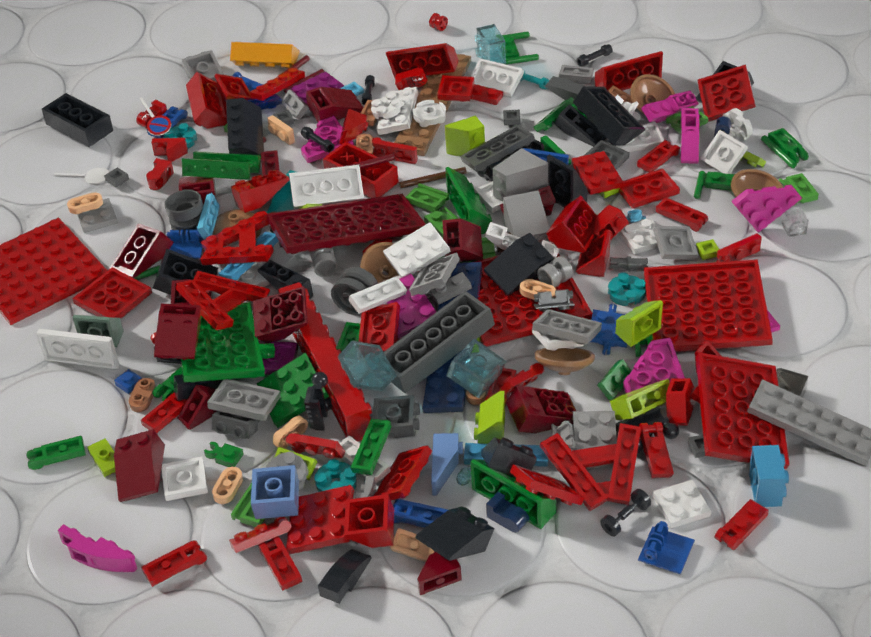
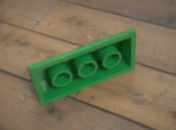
(465, 200)
(490, 481)

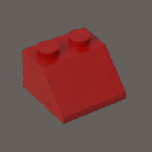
(370, 521)

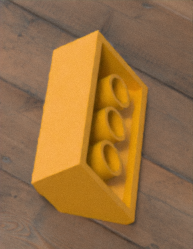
(264, 54)

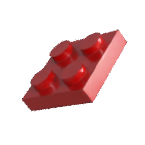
(455, 88)

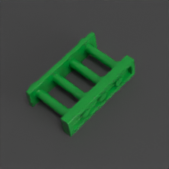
(221, 165)

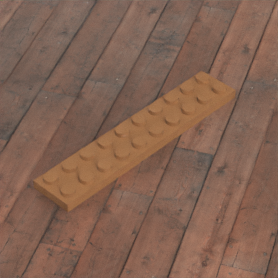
(422, 136)

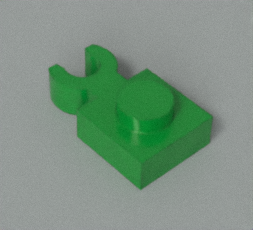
(225, 455)

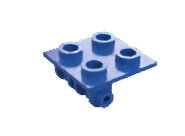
(186, 244)
(666, 549)

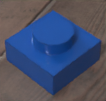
(127, 381)

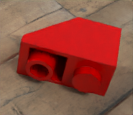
(610, 220)
(678, 401)

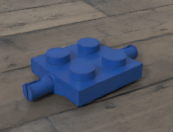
(607, 335)

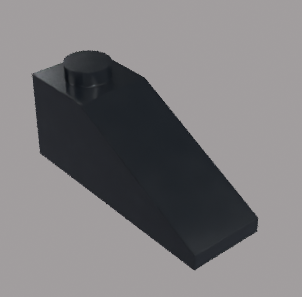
(578, 126)

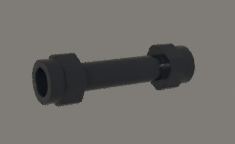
(584, 59)
(369, 83)
(326, 145)

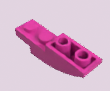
(662, 109)
(690, 135)
(99, 554)

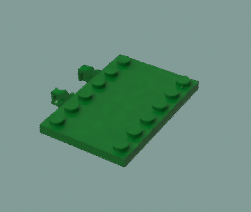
(229, 351)

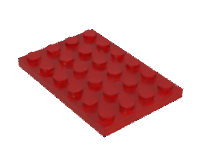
(725, 396)

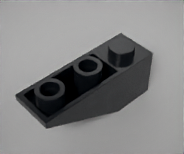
(281, 276)

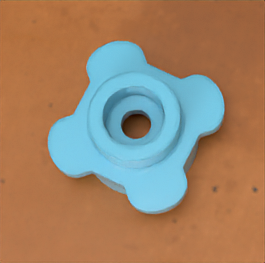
(635, 215)

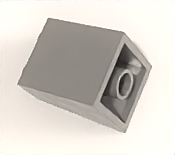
(519, 175)
(525, 215)

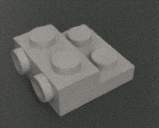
(203, 63)

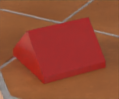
(232, 87)
(595, 258)

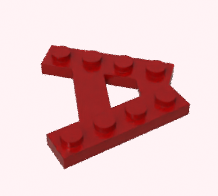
(246, 252)
(232, 295)
(573, 466)

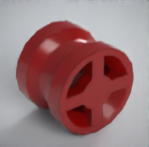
(438, 21)

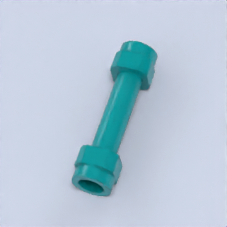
(541, 82)

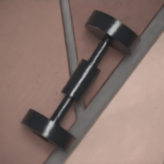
(611, 525)

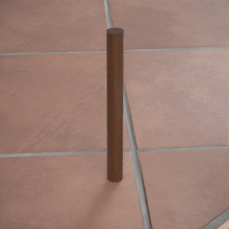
(429, 178)

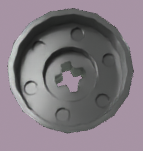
(184, 210)

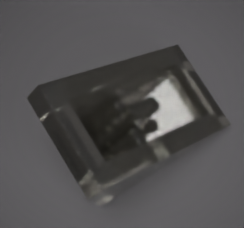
(792, 381)

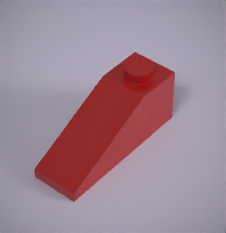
(353, 126)

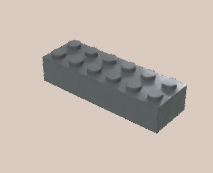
(438, 340)

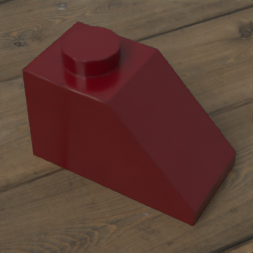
(196, 407)
(438, 573)

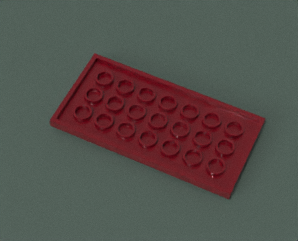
(344, 223)

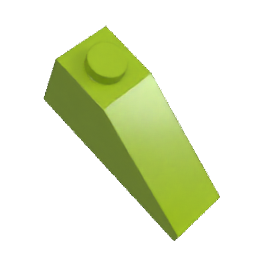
(640, 400)

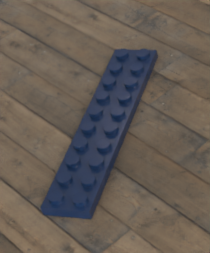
(441, 392)

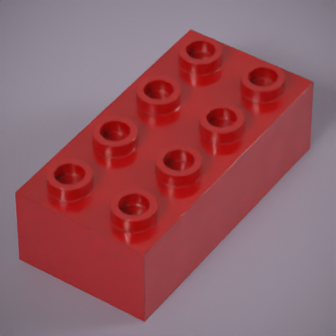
(375, 179)

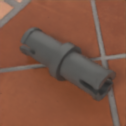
(628, 263)

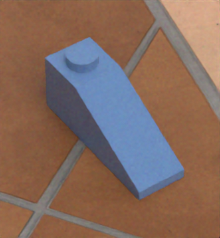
(444, 458)

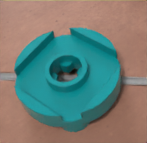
(183, 131)
(635, 292)
(332, 470)

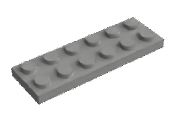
(812, 422)

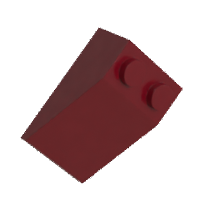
(141, 250)
(138, 464)

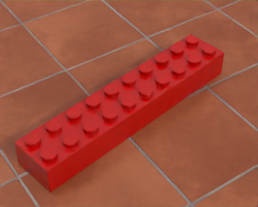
(347, 401)

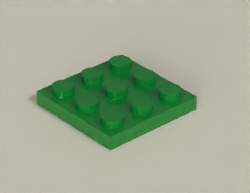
(292, 383)

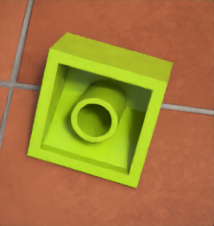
(464, 136)
(640, 322)
(490, 419)

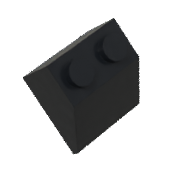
(502, 454)

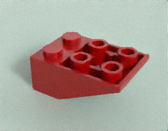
(258, 191)

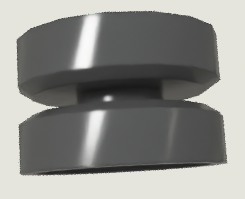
(350, 282)

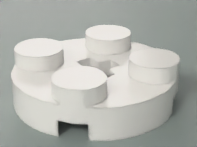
(387, 106)
(436, 115)
(740, 127)

